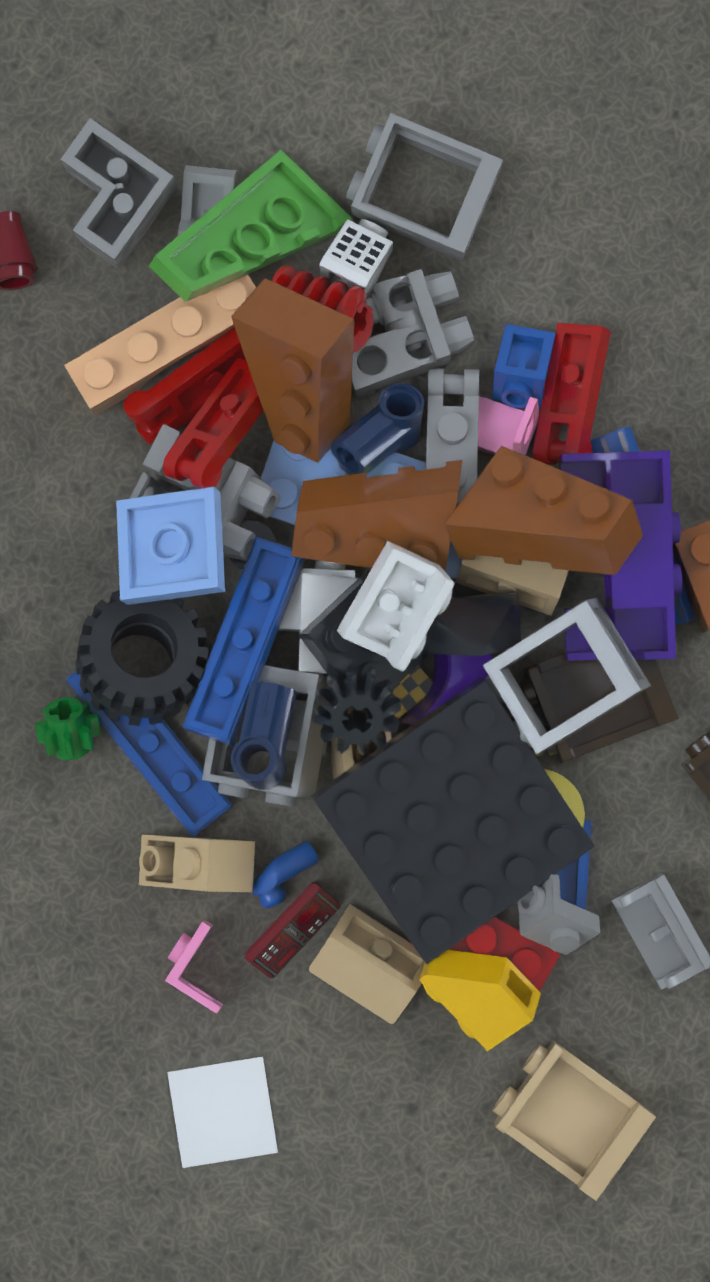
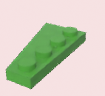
(251, 227)

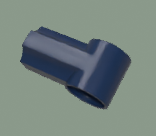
(382, 431)
(265, 729)

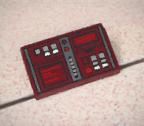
(292, 930)

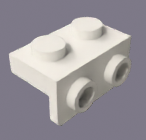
(397, 605)

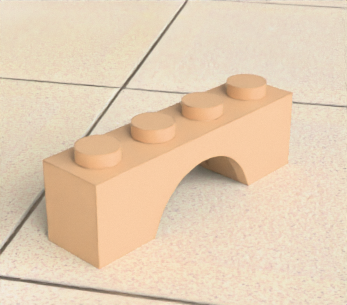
(154, 343)

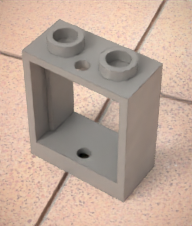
(381, 145)
(609, 650)
(309, 754)

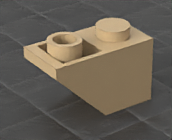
(197, 863)

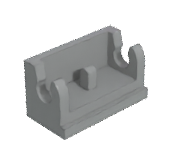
(662, 932)

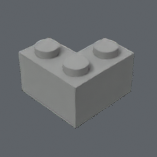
(128, 190)

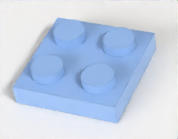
(170, 546)

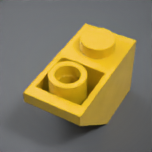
(482, 993)

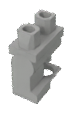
(413, 331)
(239, 489)

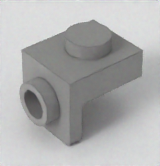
(202, 190)
(554, 921)

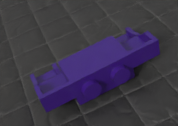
(644, 588)

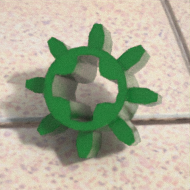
(67, 728)

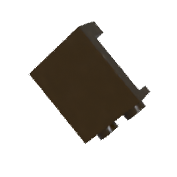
(568, 687)

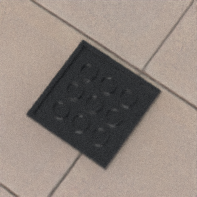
(453, 820)

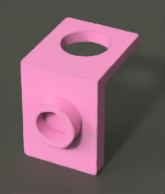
(506, 426)
(181, 956)

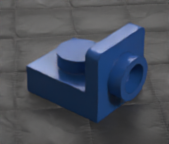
(522, 365)

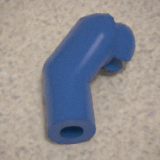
(280, 869)

